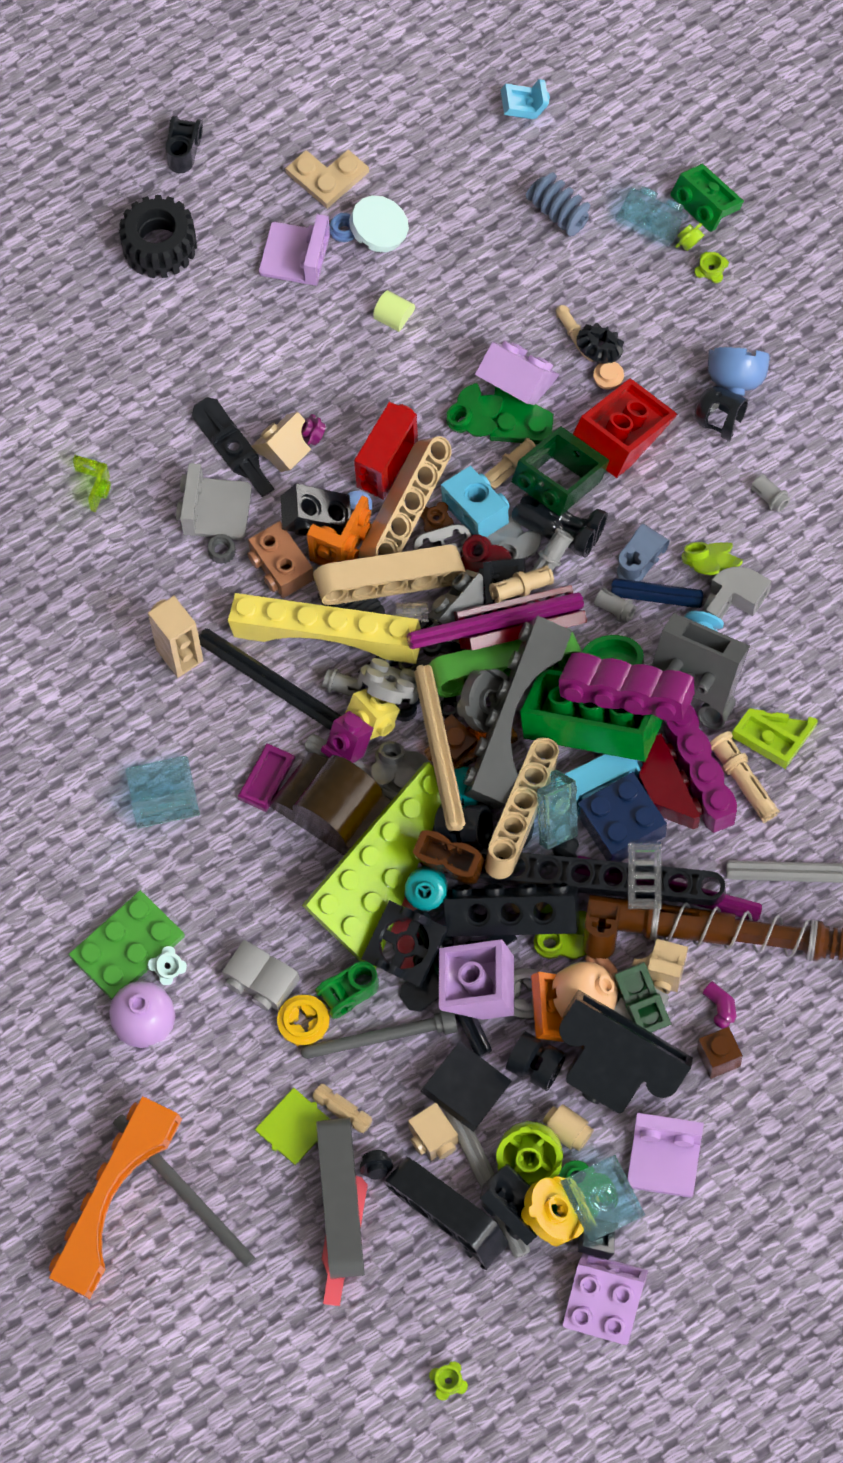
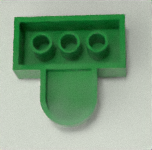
(586, 724)

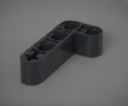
(448, 1211)

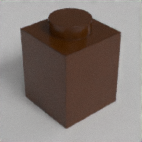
(719, 1052)

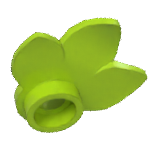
(710, 558)
(566, 944)

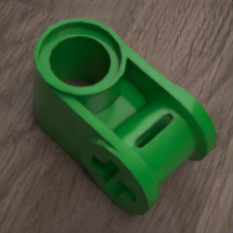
(346, 989)

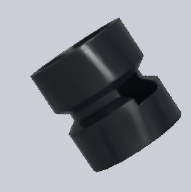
(476, 830)
(526, 1055)

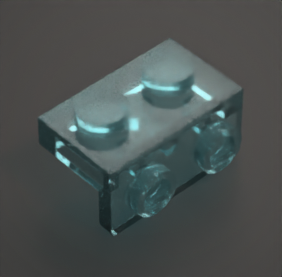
(652, 216)
(557, 810)

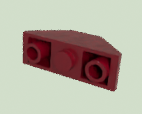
(669, 786)

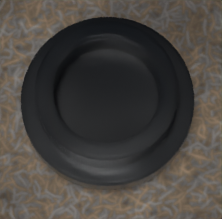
(376, 1164)

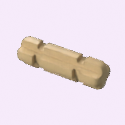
(342, 1108)

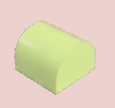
(393, 310)

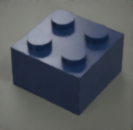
(621, 816)

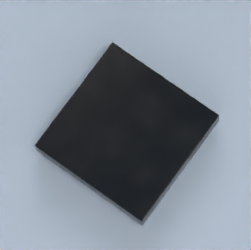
(466, 1086)

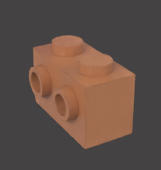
(280, 560)

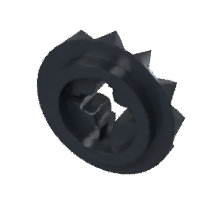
(588, 344)

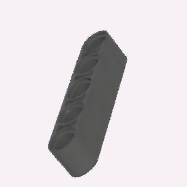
(340, 1198)

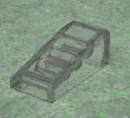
(641, 903)

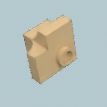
(283, 442)
(665, 965)

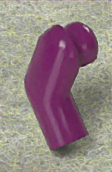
(725, 1005)

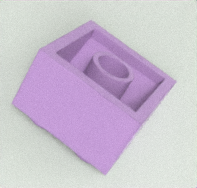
(477, 980)

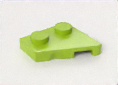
(773, 734)

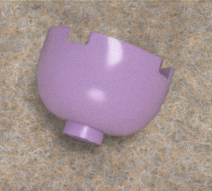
(142, 1014)

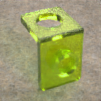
(102, 484)

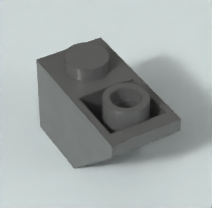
(464, 594)

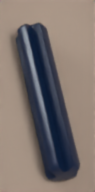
(657, 593)

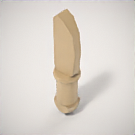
(570, 324)

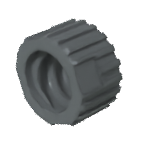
(225, 557)

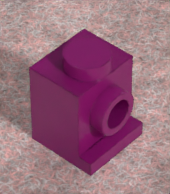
(348, 737)

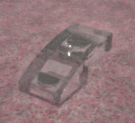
(415, 610)

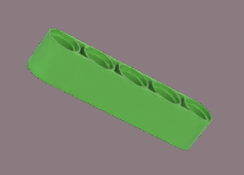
(454, 668)

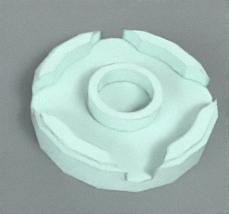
(378, 223)

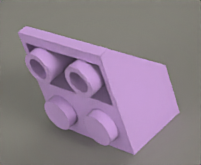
(515, 373)

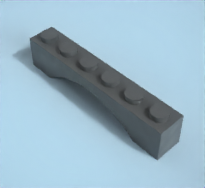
(494, 769)

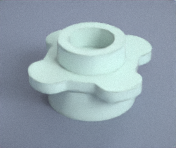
(176, 965)

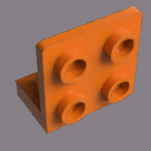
(328, 547)

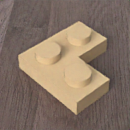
(329, 182)

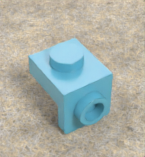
(525, 101)

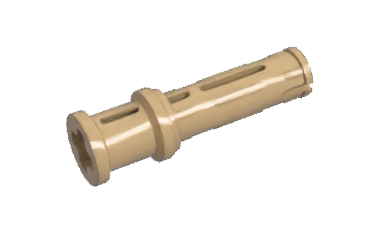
(736, 765)

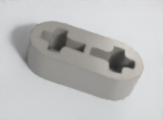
(441, 534)

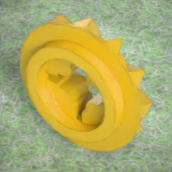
(290, 1013)

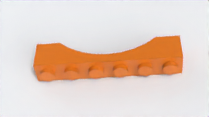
(82, 1259)

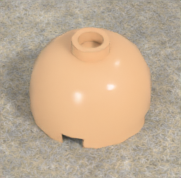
(588, 978)

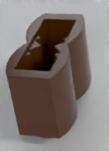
(458, 859)

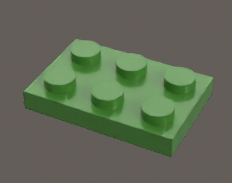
(125, 943)

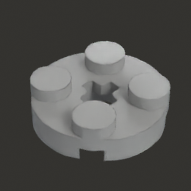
(388, 682)

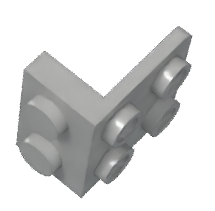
(213, 505)

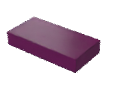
(266, 777)

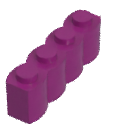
(634, 688)
(702, 770)

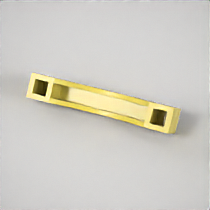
(271, 619)

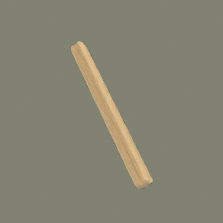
(439, 748)

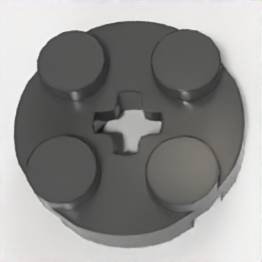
(473, 697)

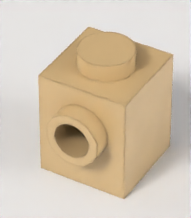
(433, 1133)

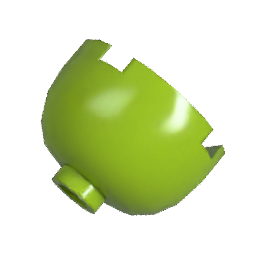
(531, 1151)

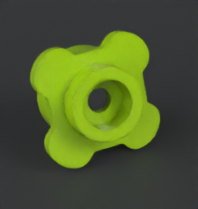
(690, 237)
(711, 259)
(450, 1371)

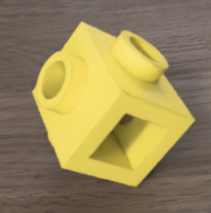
(375, 712)

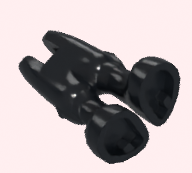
(544, 521)

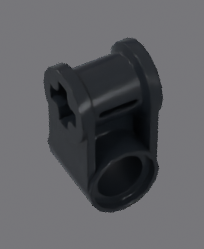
(183, 139)

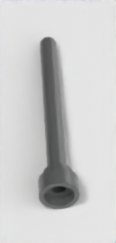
(441, 1022)

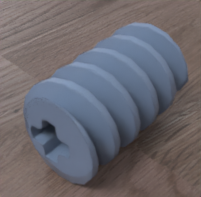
(559, 204)

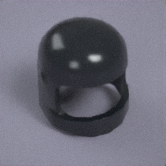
(725, 400)

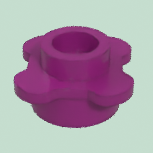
(313, 430)

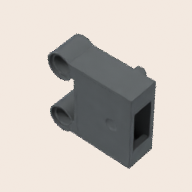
(708, 657)

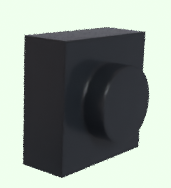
(599, 1248)

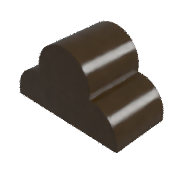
(331, 800)

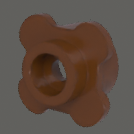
(439, 510)

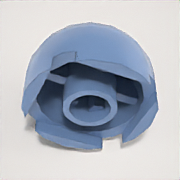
(737, 368)

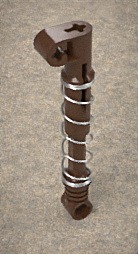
(702, 926)

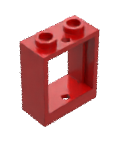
(386, 450)

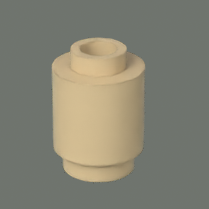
(569, 1127)

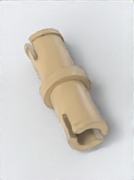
(521, 584)

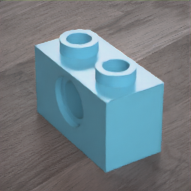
(475, 502)

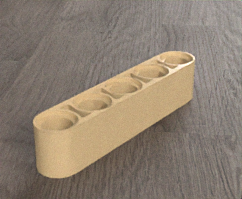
(412, 490)
(388, 574)
(518, 819)

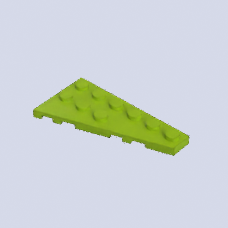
(376, 866)

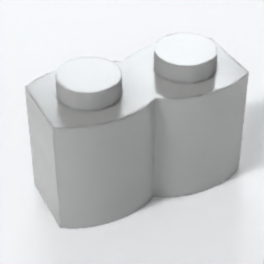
(260, 976)

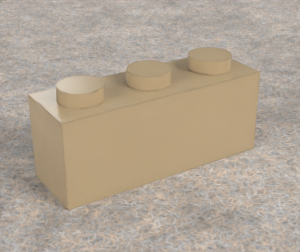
(175, 636)

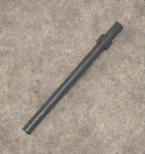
(195, 1202)

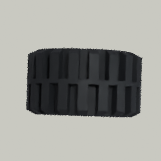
(161, 256)

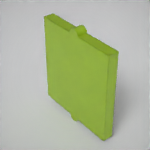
(292, 1126)

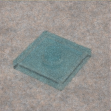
(602, 1198)

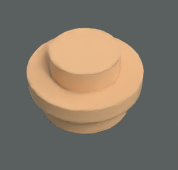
(608, 375)

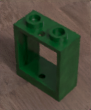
(562, 447)

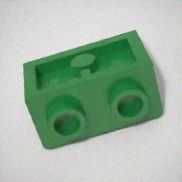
(705, 196)

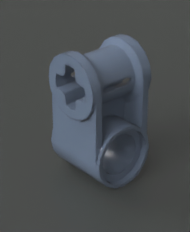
(641, 553)

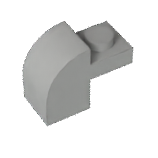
(737, 587)

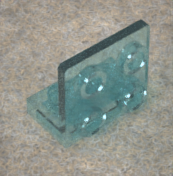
(162, 792)

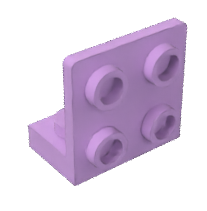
(296, 251)
(665, 1155)
(604, 1298)

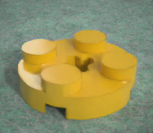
(539, 1213)

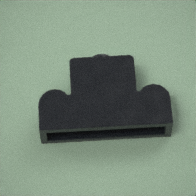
(618, 1055)

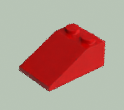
(624, 425)

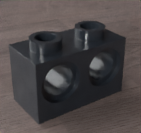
(311, 505)

